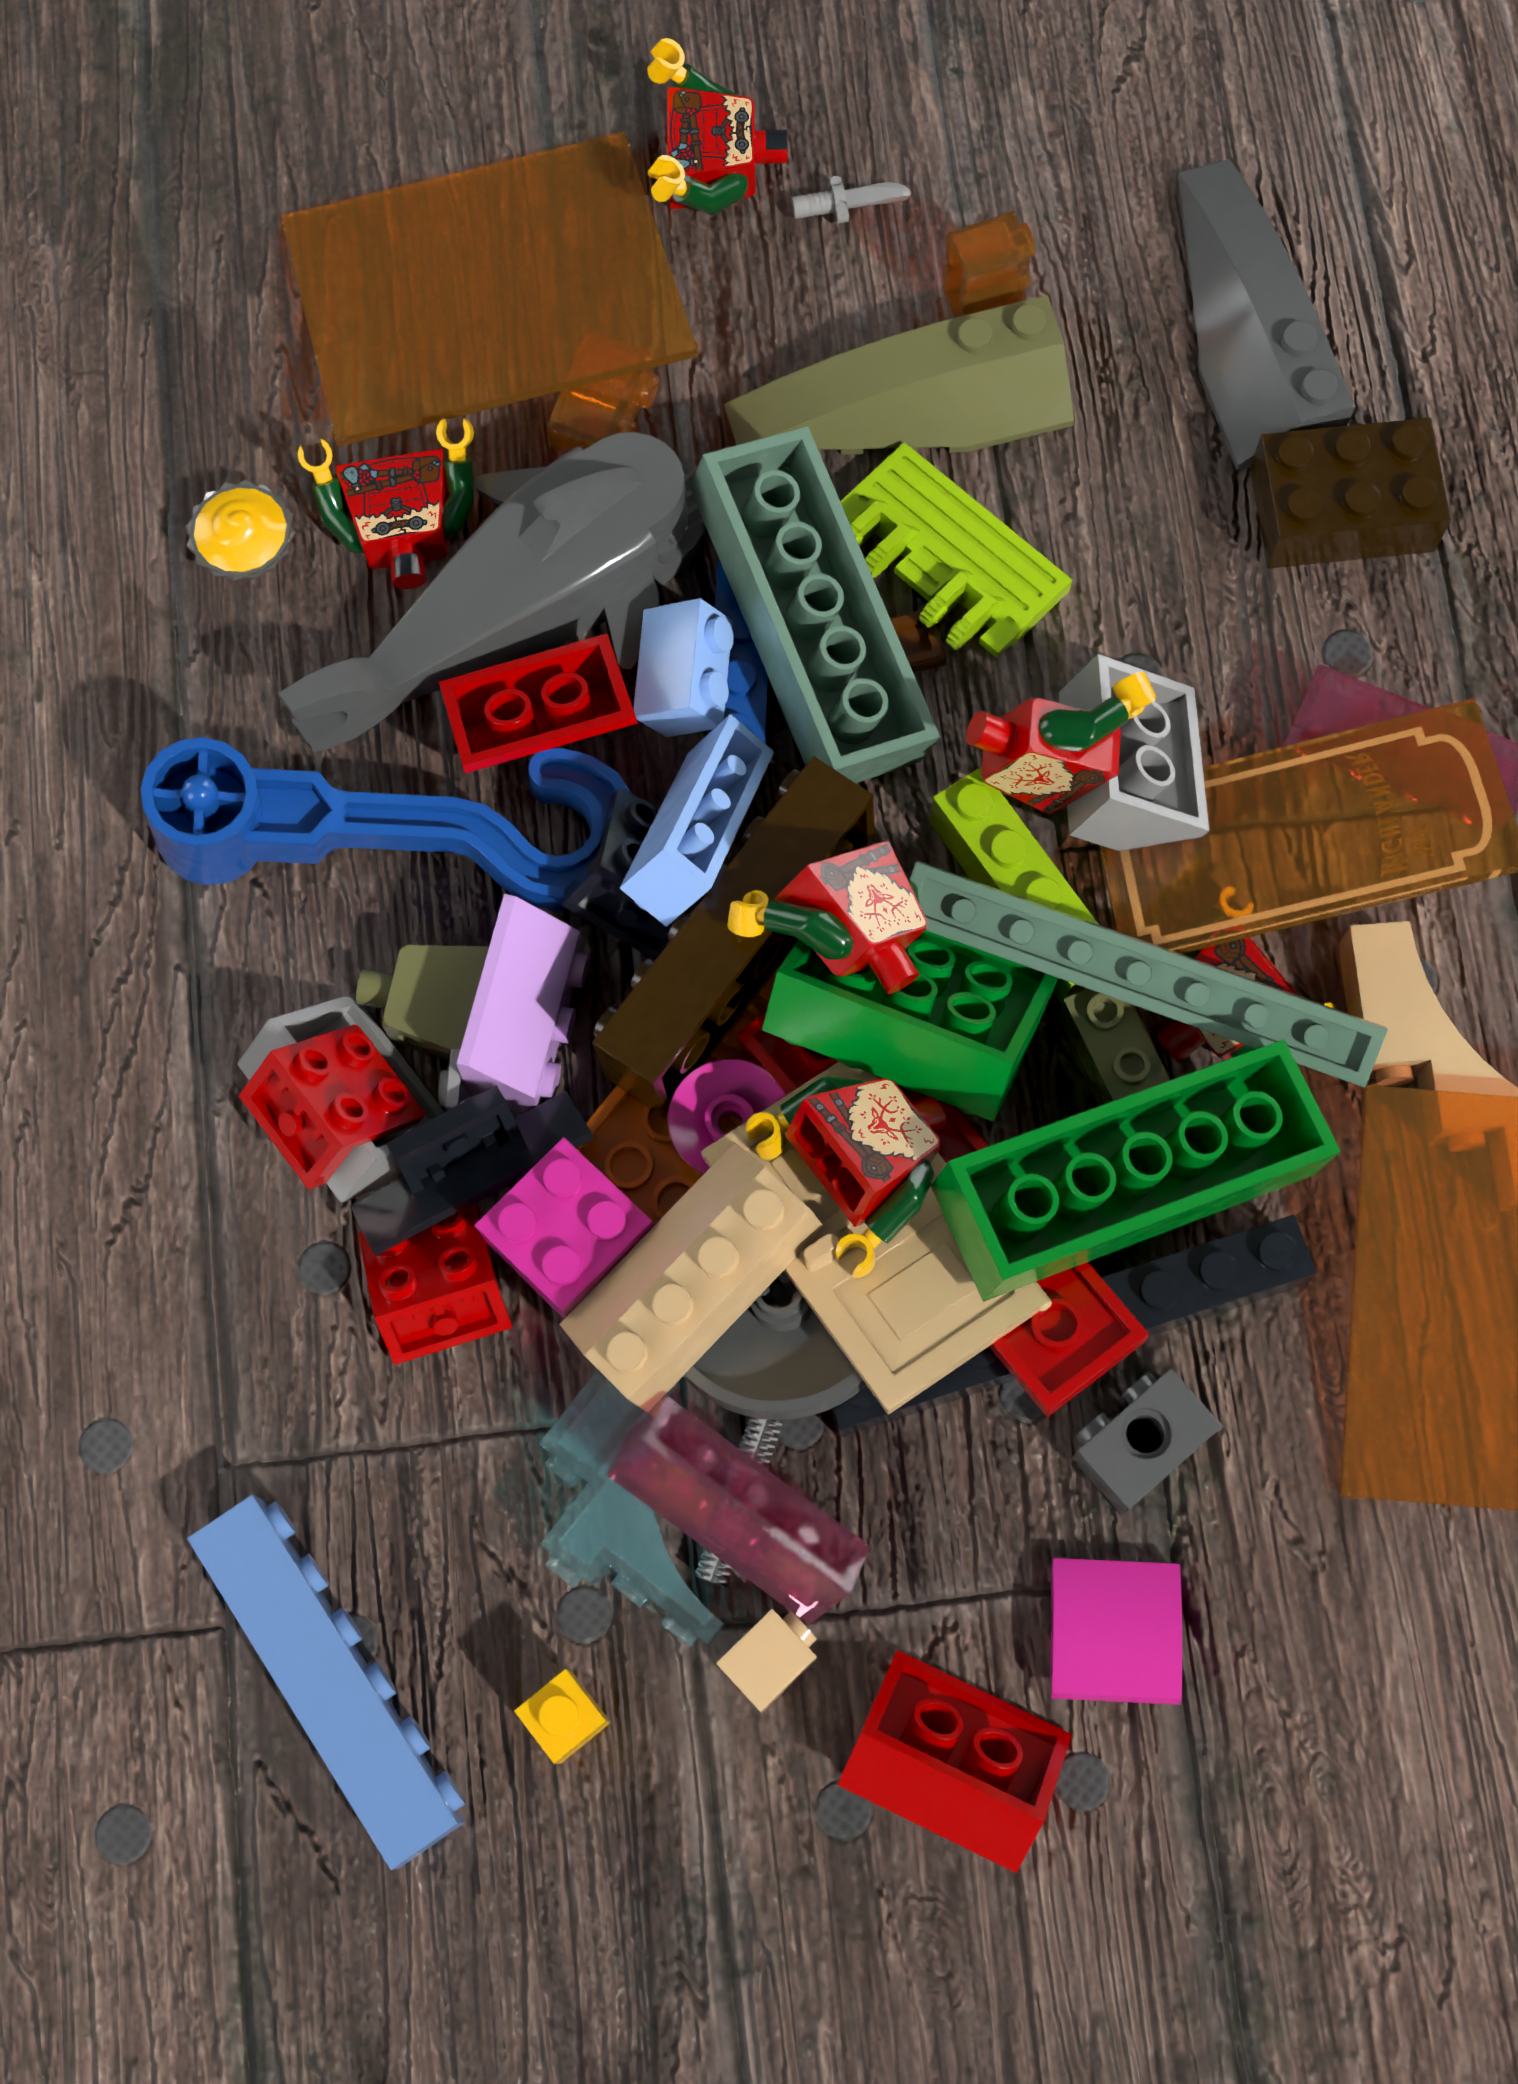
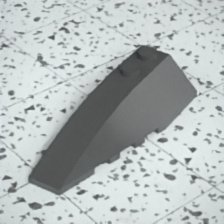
(1252, 318)

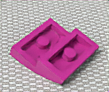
(1116, 1631)

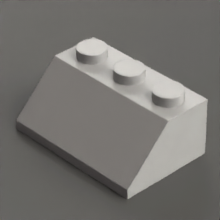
(1160, 773)
(371, 1163)

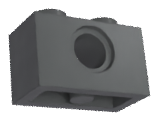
(1180, 1427)

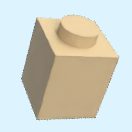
(769, 1658)

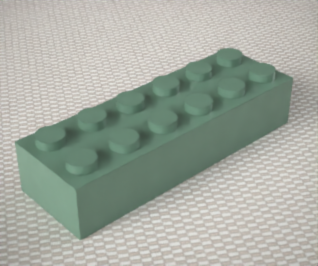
(813, 606)

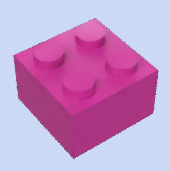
(563, 1227)

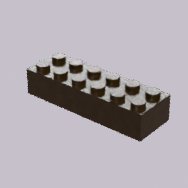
(707, 973)

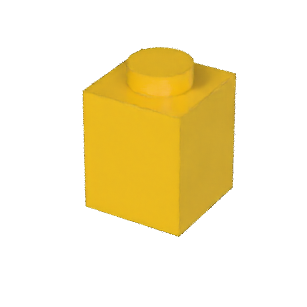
(562, 1716)

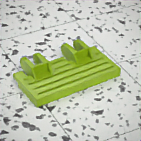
(952, 552)

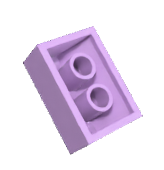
(523, 1006)

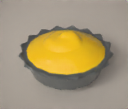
(240, 530)

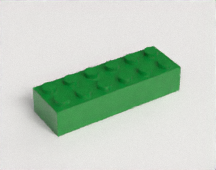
(1133, 1169)

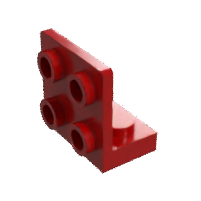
(326, 1100)
(435, 1289)

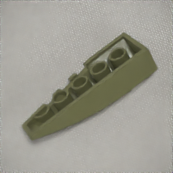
(934, 386)

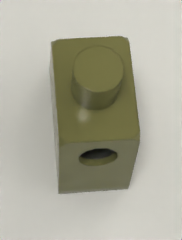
(426, 996)

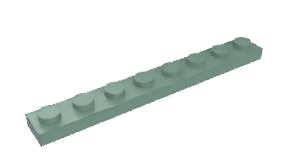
(1146, 974)

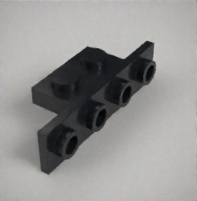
(463, 1160)

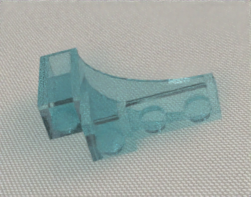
(609, 1524)

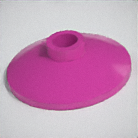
(709, 1096)

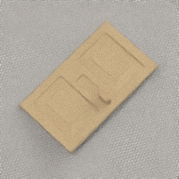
(918, 1304)

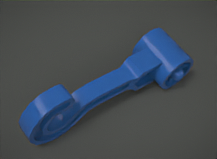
(222, 817)

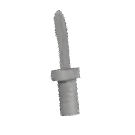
(840, 200)

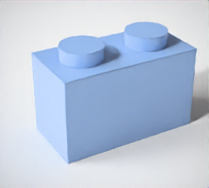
(683, 668)

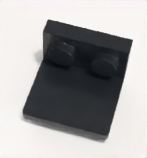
(597, 891)

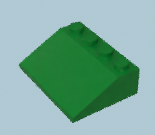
(944, 1035)

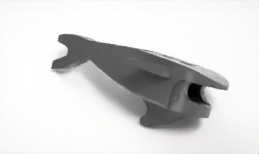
(548, 564)

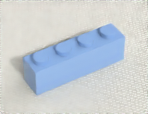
(697, 821)

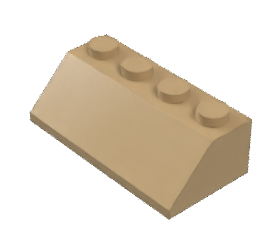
(691, 1277)

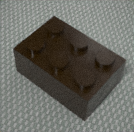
(1349, 492)

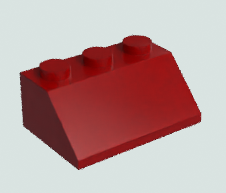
(537, 703)
(956, 1761)

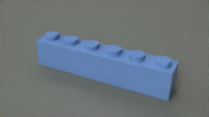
(327, 1680)

